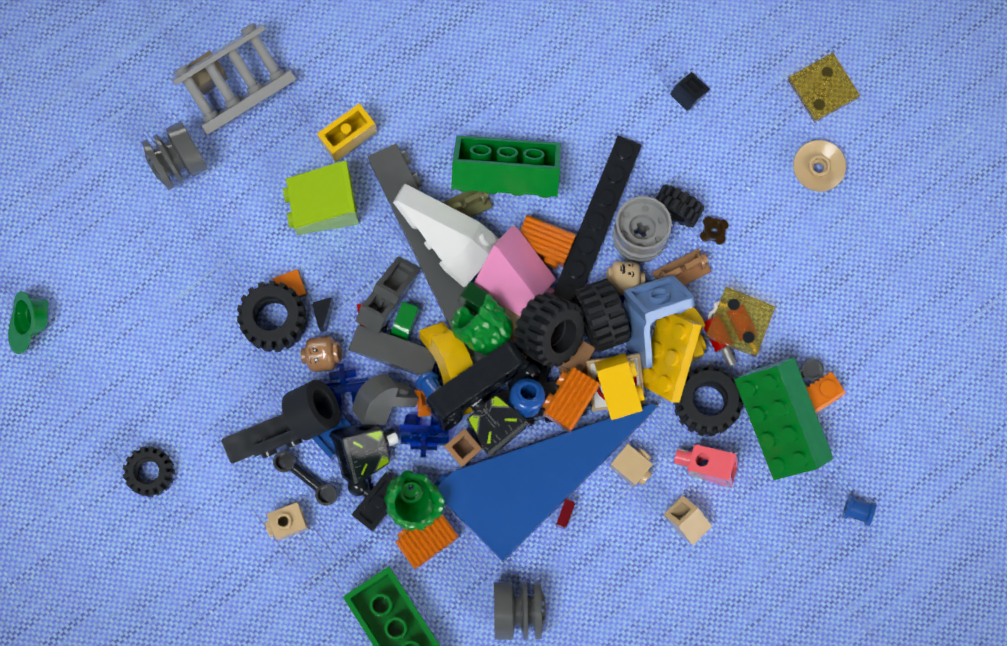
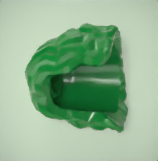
(485, 330)
(416, 505)

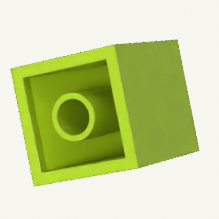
(321, 199)

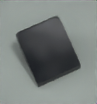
(689, 91)
(322, 312)

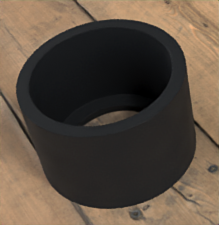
(310, 409)

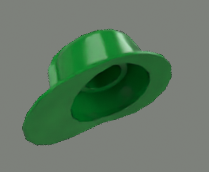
(27, 319)

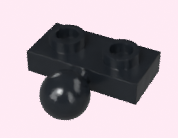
(373, 507)

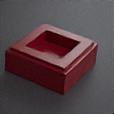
(565, 514)

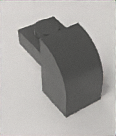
(378, 396)

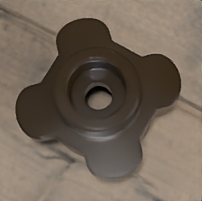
(710, 223)

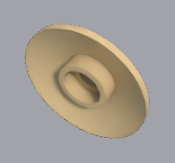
(823, 154)

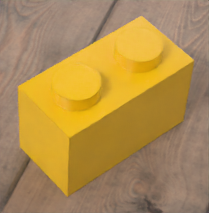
(347, 132)
(618, 386)

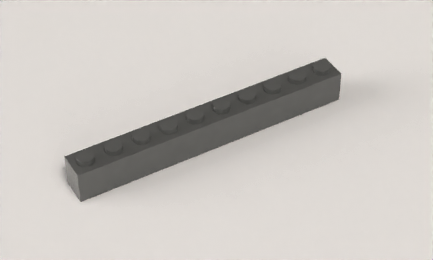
(392, 173)

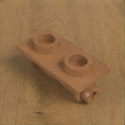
(685, 268)

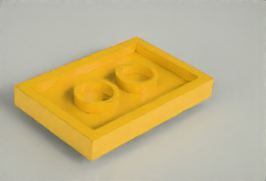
(672, 354)

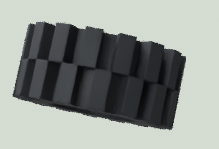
(681, 206)
(135, 462)

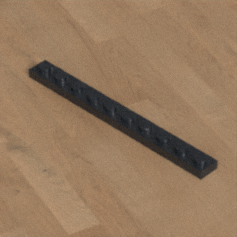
(595, 225)

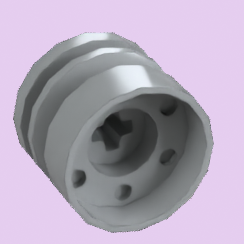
(648, 217)

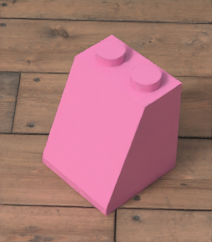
(514, 272)

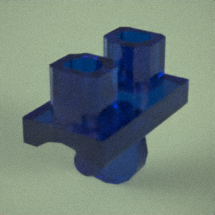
(345, 385)
(422, 436)

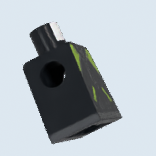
(495, 424)
(362, 450)

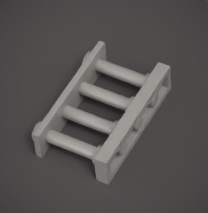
(234, 104)

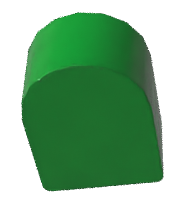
(405, 321)

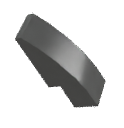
(387, 295)
(392, 351)

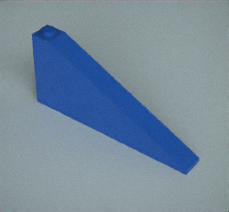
(519, 490)

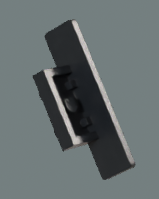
(260, 440)

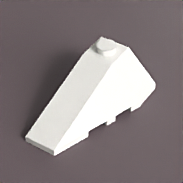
(454, 237)

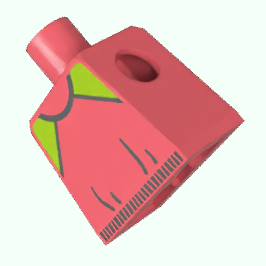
(719, 470)

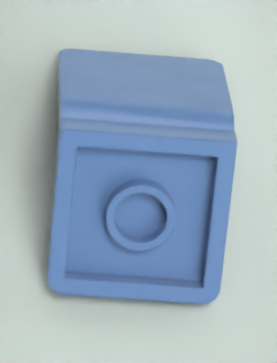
(651, 302)

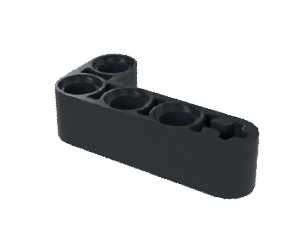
(474, 384)

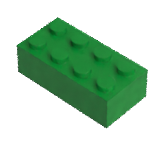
(506, 166)
(784, 419)
(388, 613)

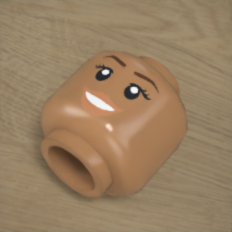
(321, 354)

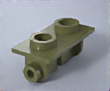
(470, 203)

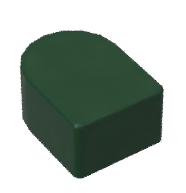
(473, 297)

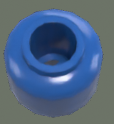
(527, 397)

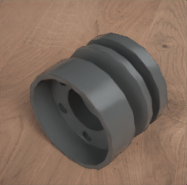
(174, 155)
(518, 610)

